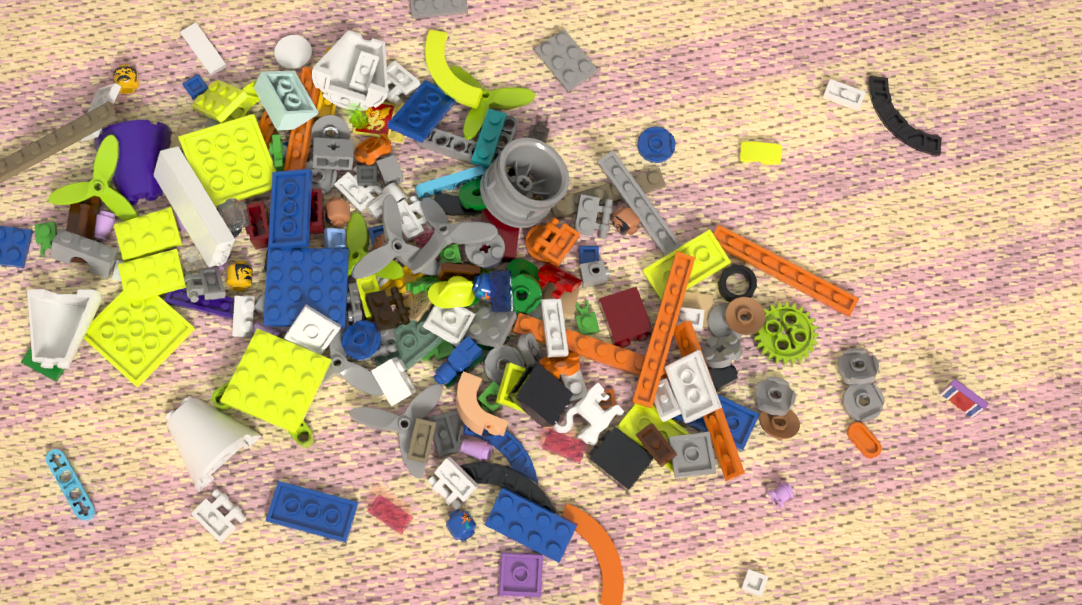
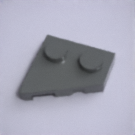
(447, 433)

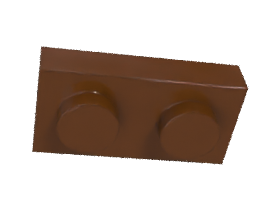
(448, 270)
(656, 444)

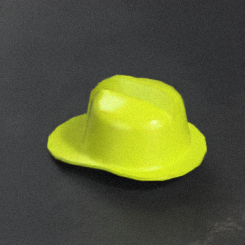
(452, 293)

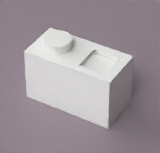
(394, 380)

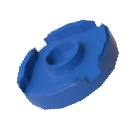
(652, 149)
(361, 340)

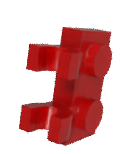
(563, 280)

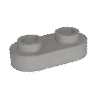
(529, 349)

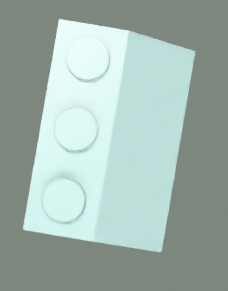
(285, 99)

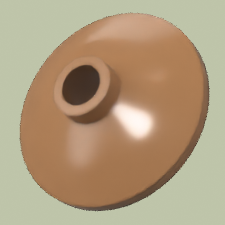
(751, 310)
(788, 425)

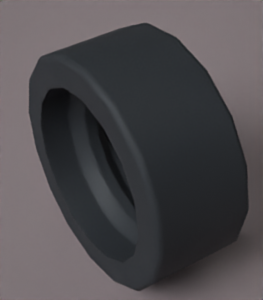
(737, 269)

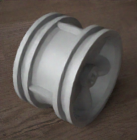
(510, 197)

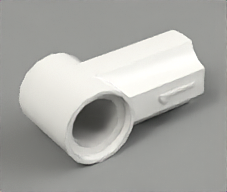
(375, 206)

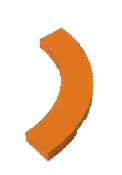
(605, 552)

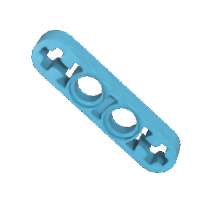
(449, 182)
(68, 486)

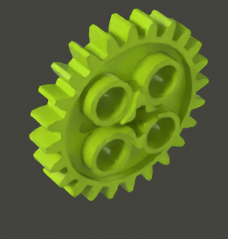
(802, 326)

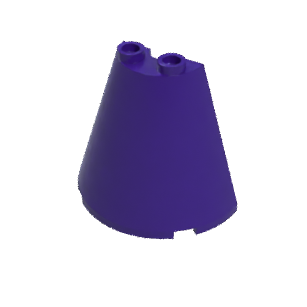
(138, 155)

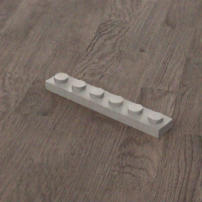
(639, 203)

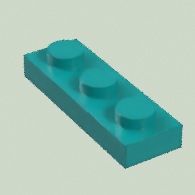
(489, 138)

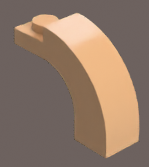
(470, 411)

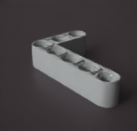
(454, 141)

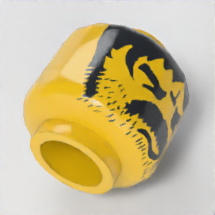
(127, 78)
(239, 276)

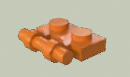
(560, 244)

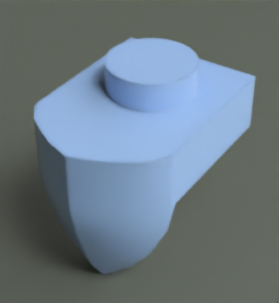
(335, 238)

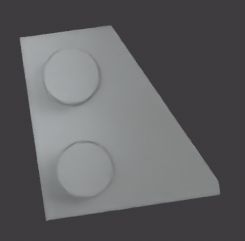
(355, 313)

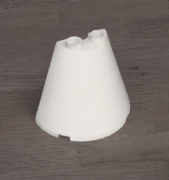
(337, 67)
(59, 324)
(206, 438)

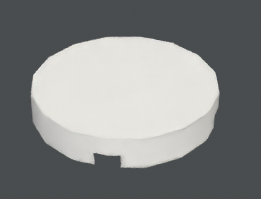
(293, 52)

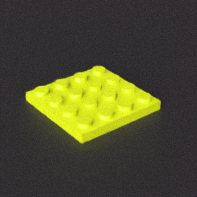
(230, 159)
(137, 335)
(276, 381)

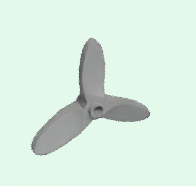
(448, 233)
(393, 248)
(352, 373)
(387, 421)

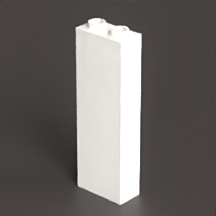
(193, 207)

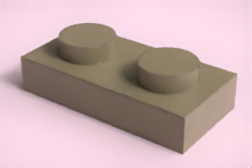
(421, 440)

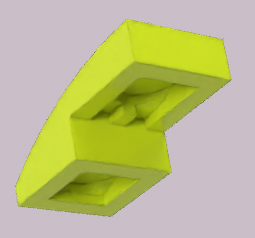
(761, 152)
(367, 285)

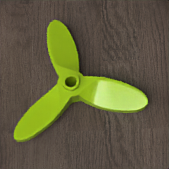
(496, 99)
(104, 169)
(358, 246)

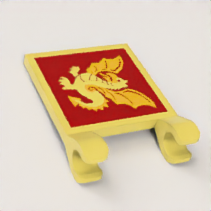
(378, 122)

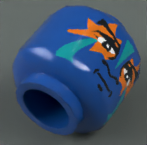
(481, 287)
(461, 525)

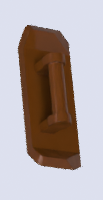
(83, 220)

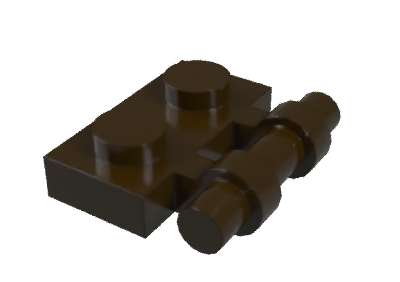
(381, 311)

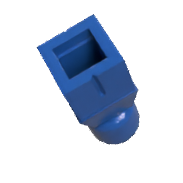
(459, 360)

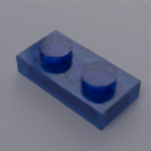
(501, 291)

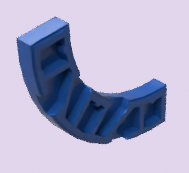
(511, 450)

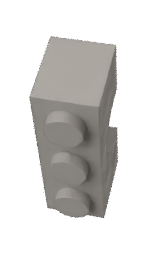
(98, 256)

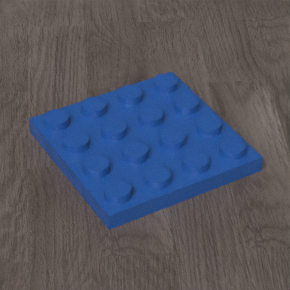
(305, 278)

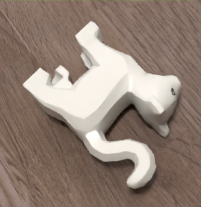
(593, 413)

